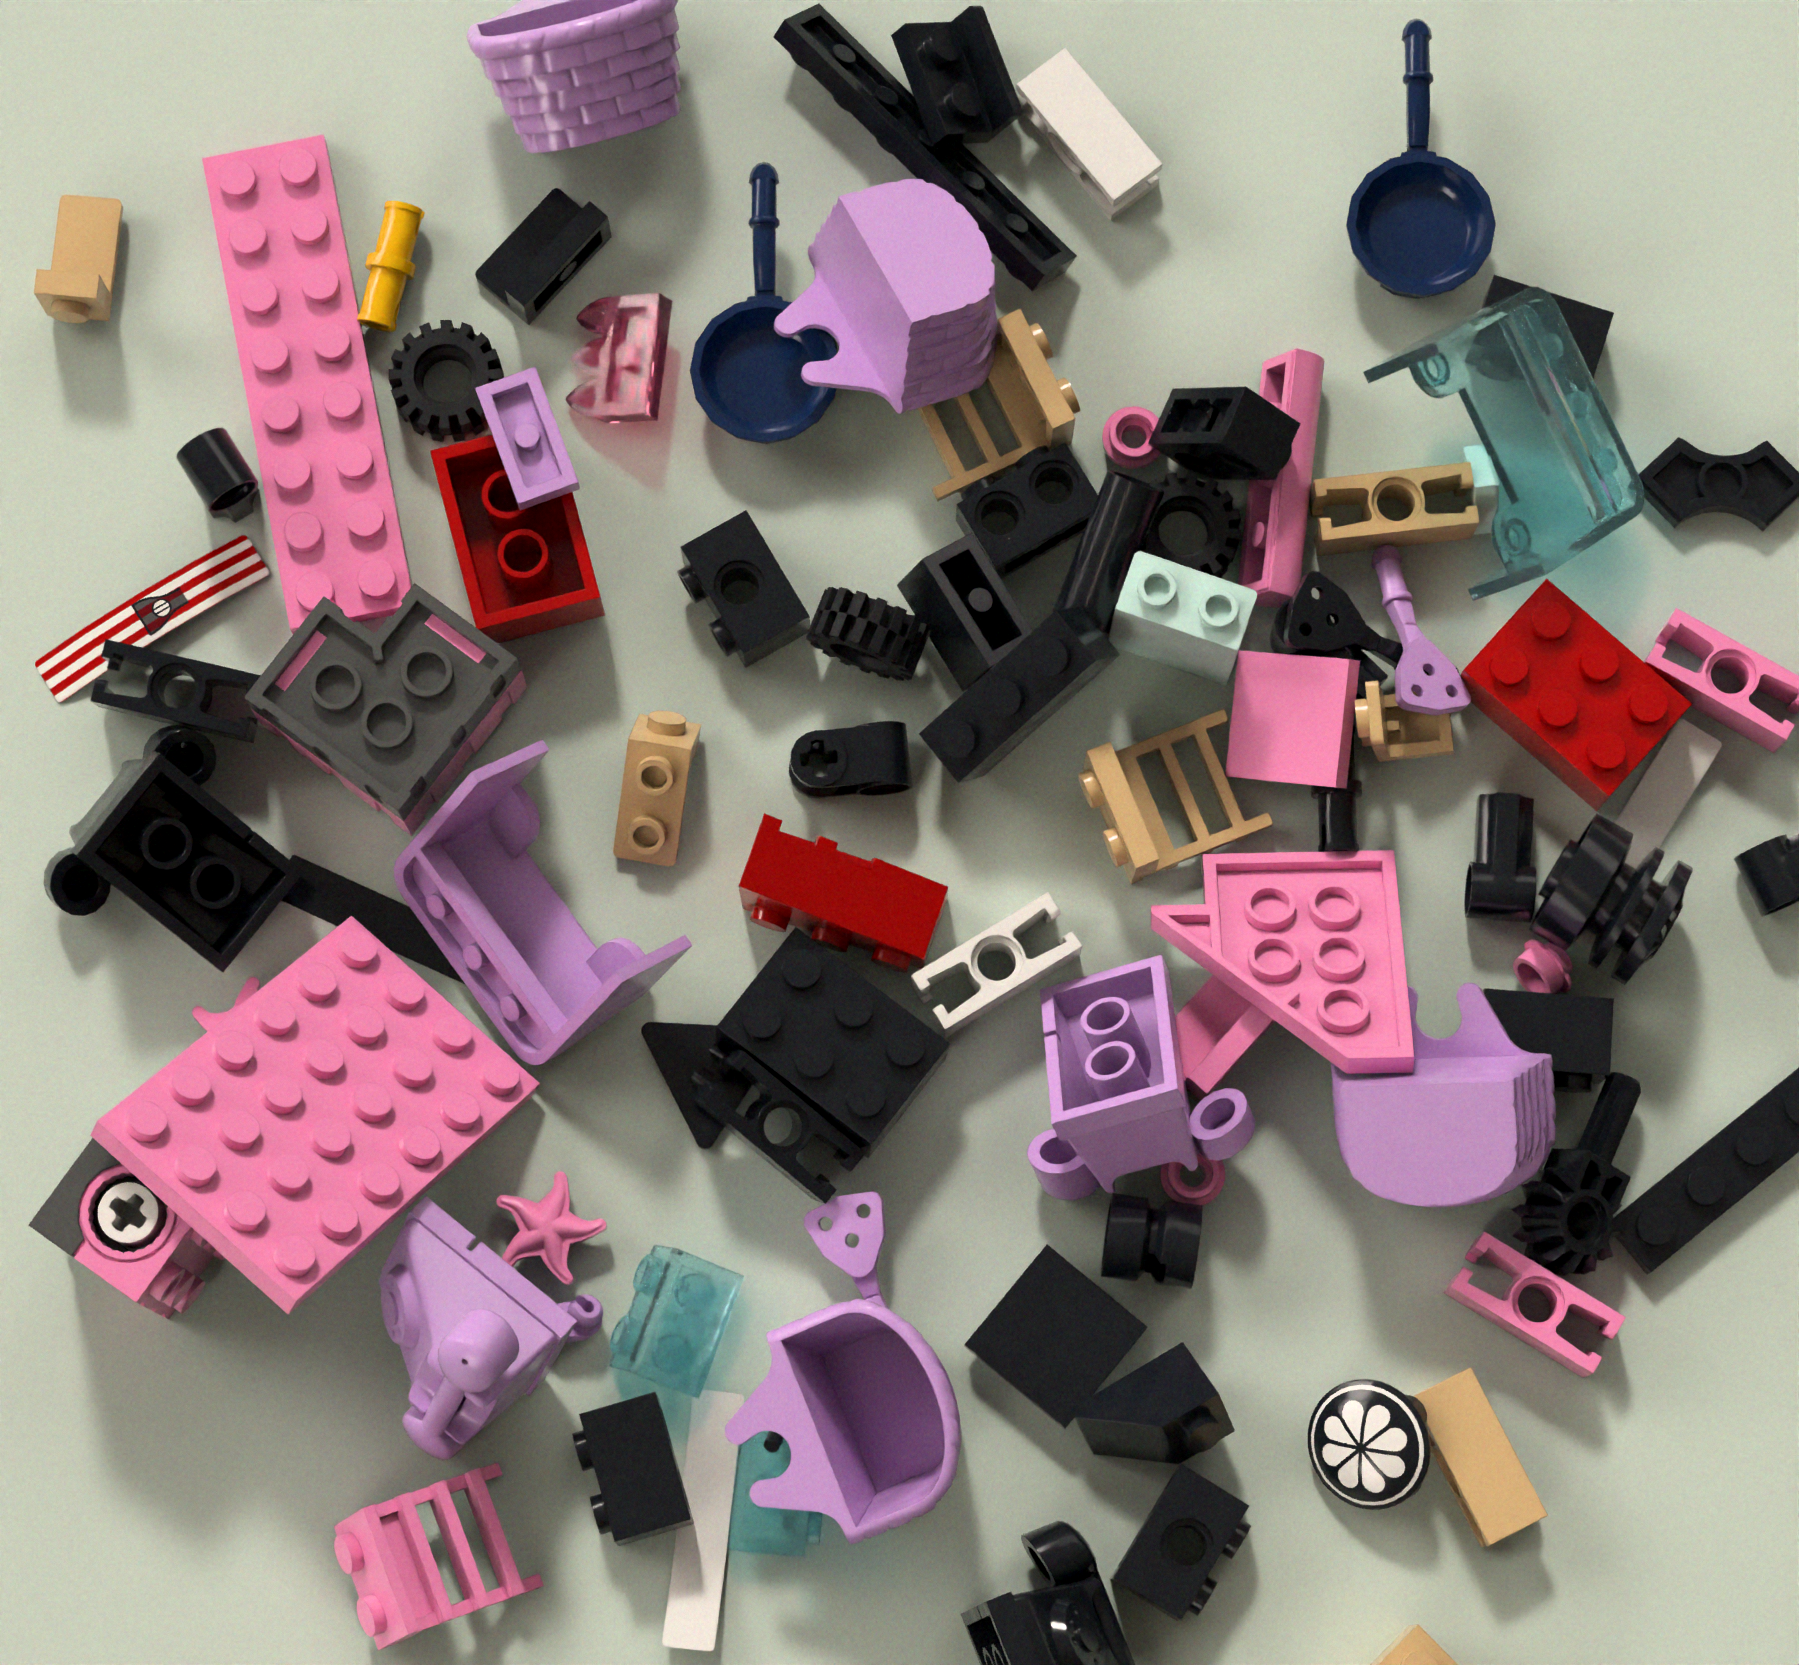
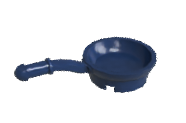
(1419, 216)
(740, 365)

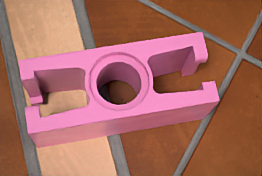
(1748, 666)
(1561, 1298)

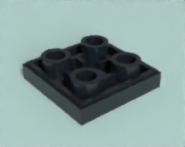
(1055, 1336)

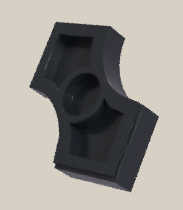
(1694, 482)

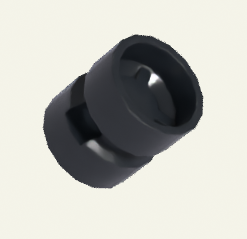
(1151, 1241)

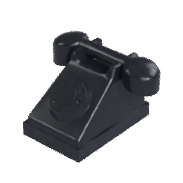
(173, 852)
(1054, 1624)

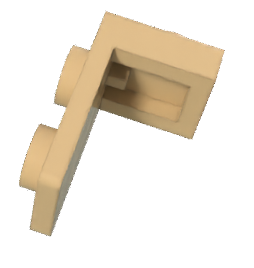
(82, 260)
(1399, 732)
(655, 787)

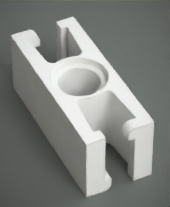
(1088, 134)
(995, 938)

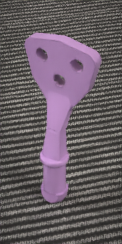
(1418, 651)
(845, 1217)

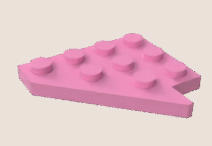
(1308, 946)

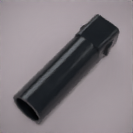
(1107, 546)

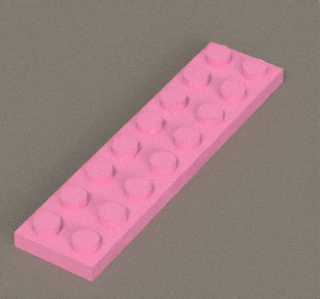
(308, 380)

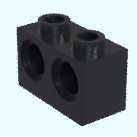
(1225, 433)
(1039, 523)

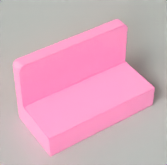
(1216, 1034)

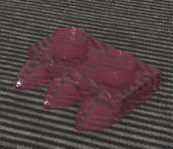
(625, 360)

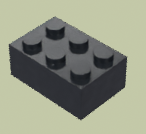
(833, 1040)

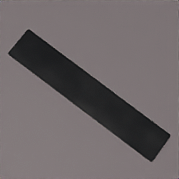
(393, 923)

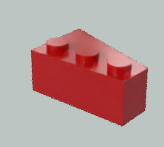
(841, 897)

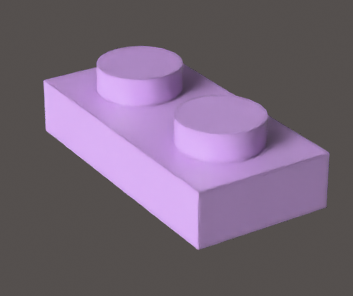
(527, 438)

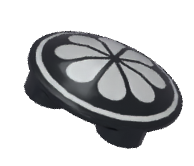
(1369, 1443)

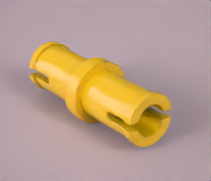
(390, 266)

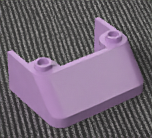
(507, 923)

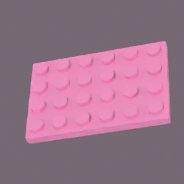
(315, 1113)

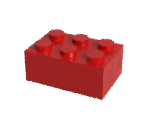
(518, 566)
(1572, 694)

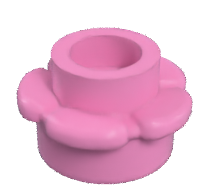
(1543, 968)

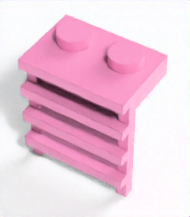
(396, 1569)

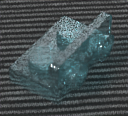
(674, 1319)
(763, 1528)

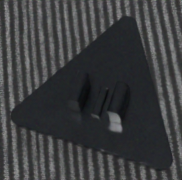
(690, 1058)

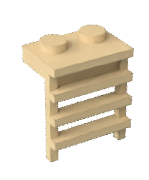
(1029, 397)
(1134, 825)

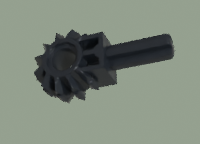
(1579, 1190)

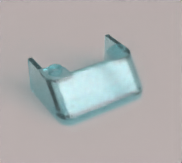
(1538, 424)

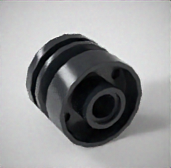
(1603, 894)

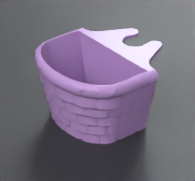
(581, 68)
(902, 293)
(1456, 1127)
(863, 1419)

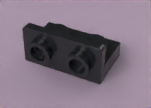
(958, 78)

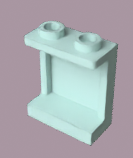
(1181, 617)

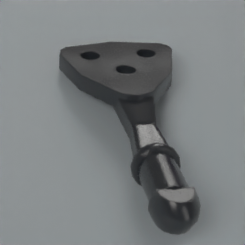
(1348, 627)

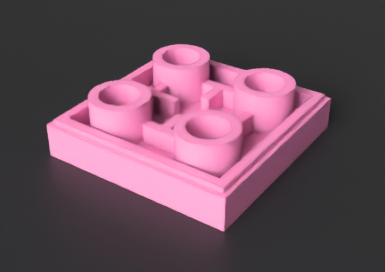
(1292, 718)

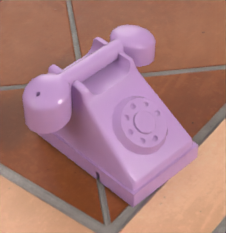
(1123, 1086)
(465, 1328)

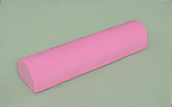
(1280, 507)

